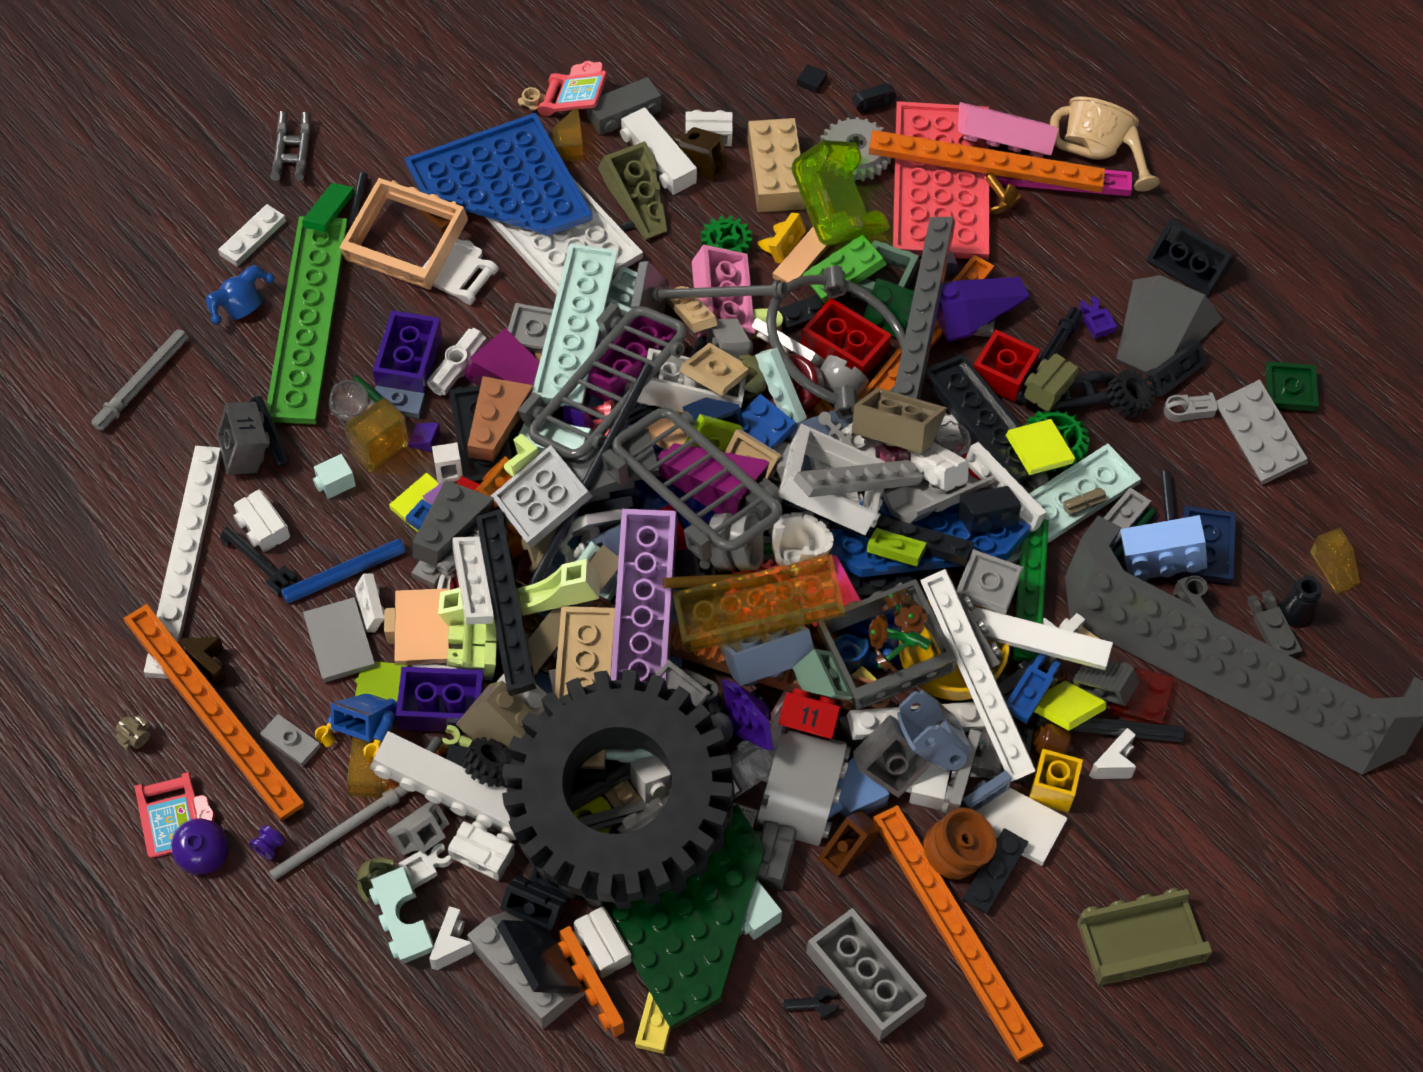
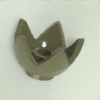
(755, 380)
(371, 869)

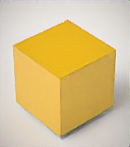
(1056, 780)

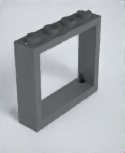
(904, 679)

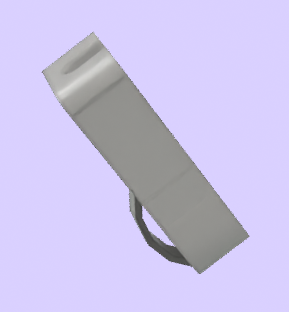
(1195, 407)

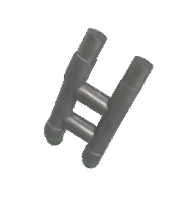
(283, 139)

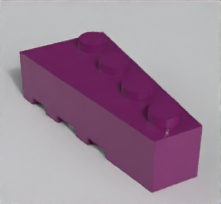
(624, 362)

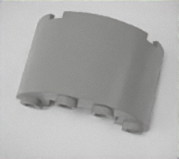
(804, 784)

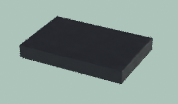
(539, 957)

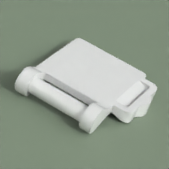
(460, 267)

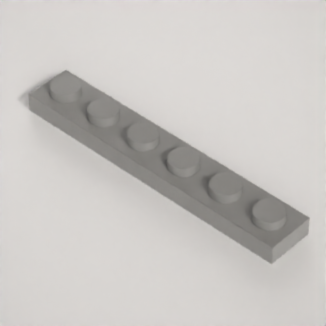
(858, 478)

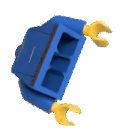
(360, 717)

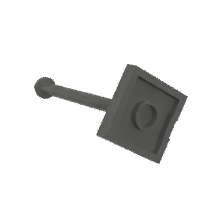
(653, 290)

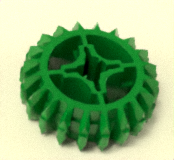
(1069, 429)

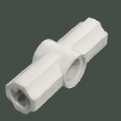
(449, 369)

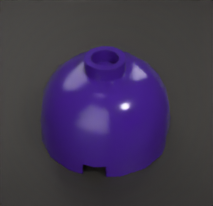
(199, 846)

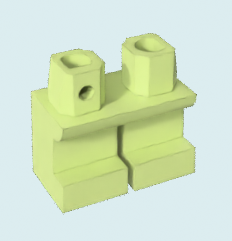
(477, 649)

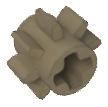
(132, 732)

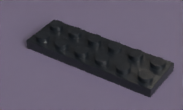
(977, 409)

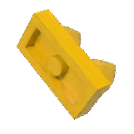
(786, 239)

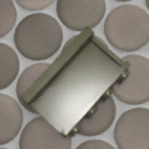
(1142, 937)

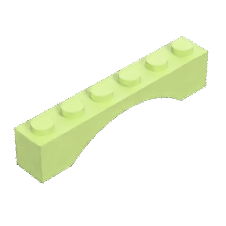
(567, 586)

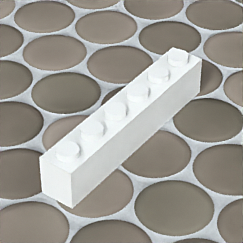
(441, 782)

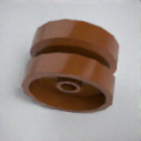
(959, 843)

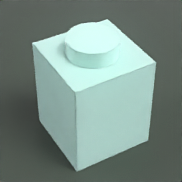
(333, 476)

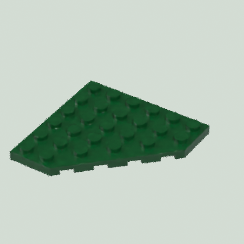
(692, 937)

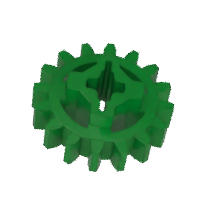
(727, 235)

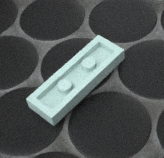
(780, 384)

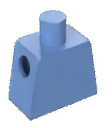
(858, 793)

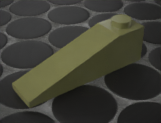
(634, 184)

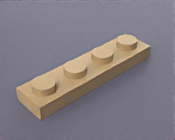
(693, 312)

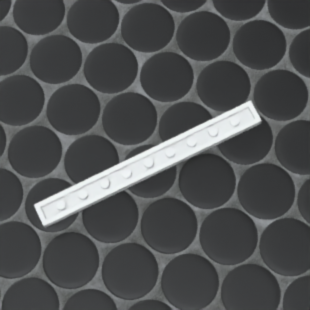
(186, 546)

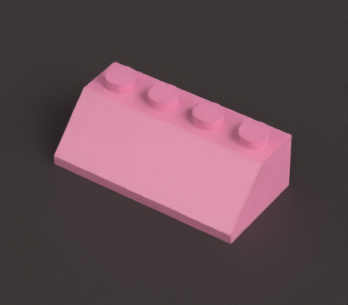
(1006, 129)
(724, 269)

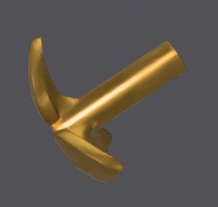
(1007, 197)

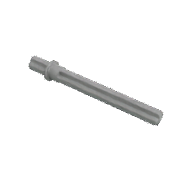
(139, 380)

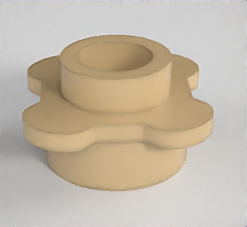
(531, 98)

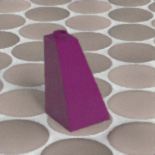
(504, 360)
(754, 467)

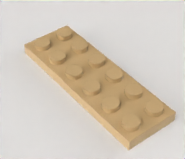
(584, 648)

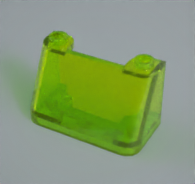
(832, 195)

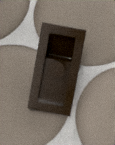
(203, 654)

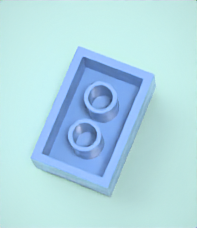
(1164, 548)

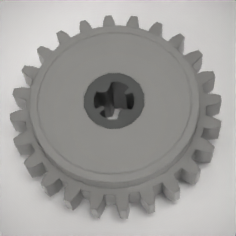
(859, 131)

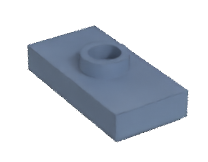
(407, 402)
(987, 791)

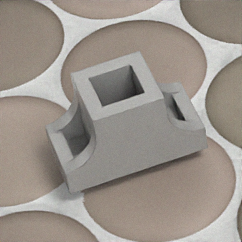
(419, 830)

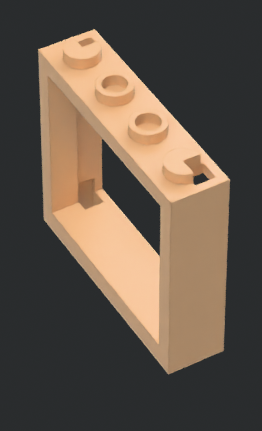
(388, 265)

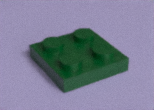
(896, 298)
(1292, 385)

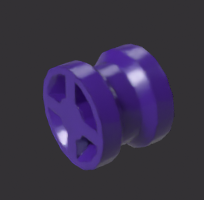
(267, 842)

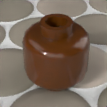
(1053, 739)

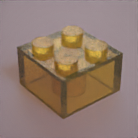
(376, 434)

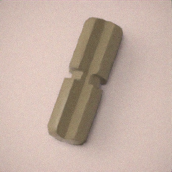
(1080, 503)

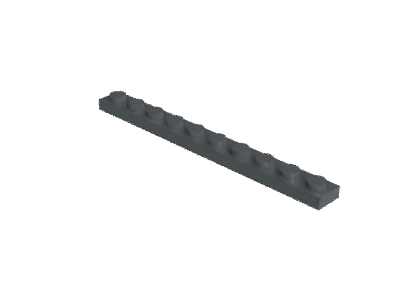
(924, 307)

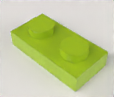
(896, 547)

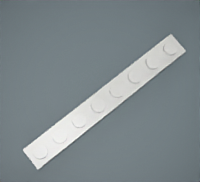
(978, 675)

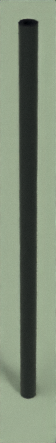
(593, 471)

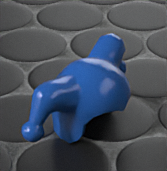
(238, 294)
(856, 652)

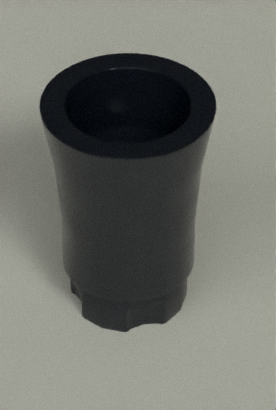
(1301, 602)

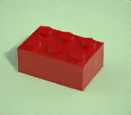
(847, 335)

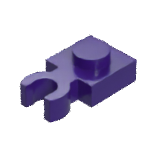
(1097, 321)

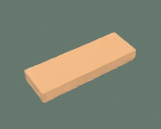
(800, 258)

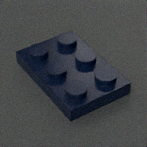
(1220, 543)

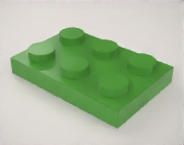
(857, 260)

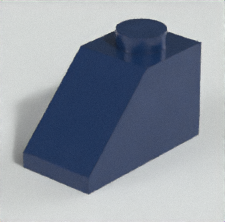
(717, 409)

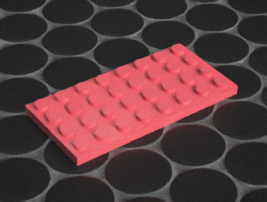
(937, 190)

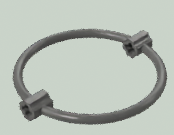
(834, 285)

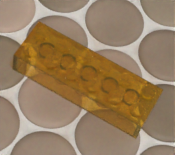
(759, 603)

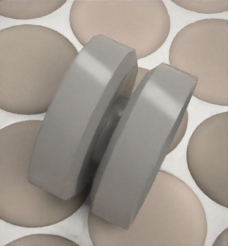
(745, 558)

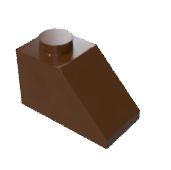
(849, 842)

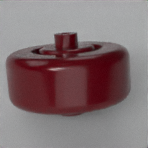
(811, 371)

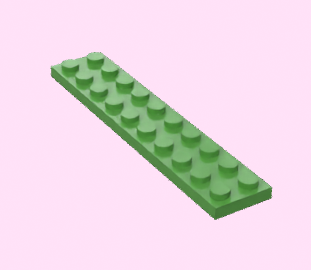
(306, 324)

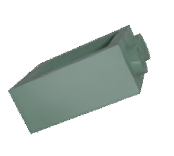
(896, 257)

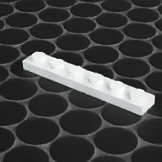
(865, 721)

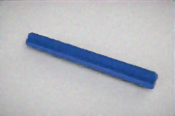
(343, 571)

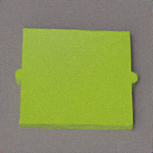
(380, 681)

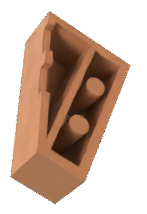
(495, 416)

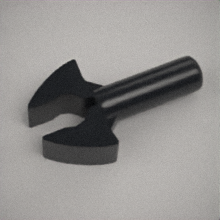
(814, 1003)

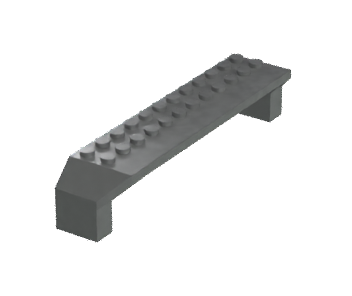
(1235, 665)

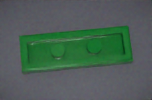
(328, 207)

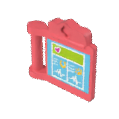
(578, 89)
(165, 816)

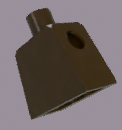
(704, 150)

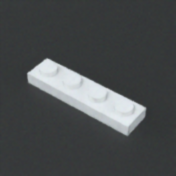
(985, 465)
(472, 580)

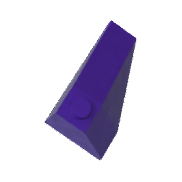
(973, 303)
(748, 714)

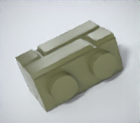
(1050, 382)

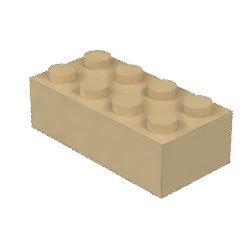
(772, 151)

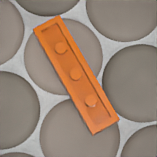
(595, 990)

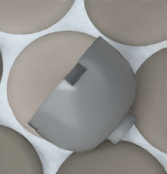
(838, 375)

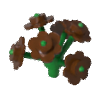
(908, 617)

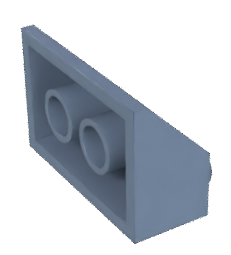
(766, 654)

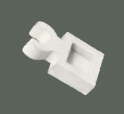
(422, 866)

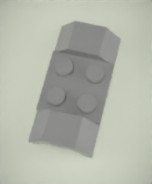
(920, 500)

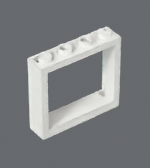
(835, 454)

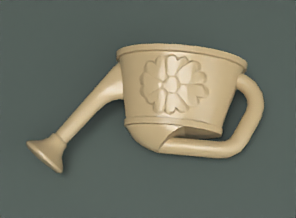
(1098, 130)

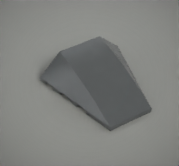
(1162, 321)

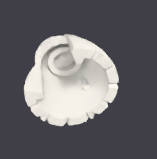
(800, 539)

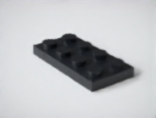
(463, 409)

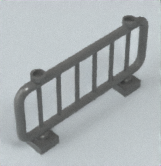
(612, 325)
(699, 534)

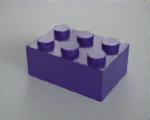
(407, 351)
(436, 697)

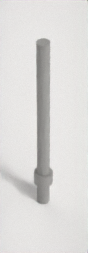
(389, 798)

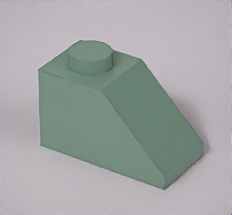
(821, 675)

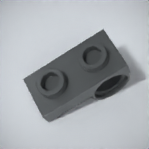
(1195, 584)

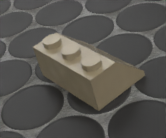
(897, 420)
(495, 715)

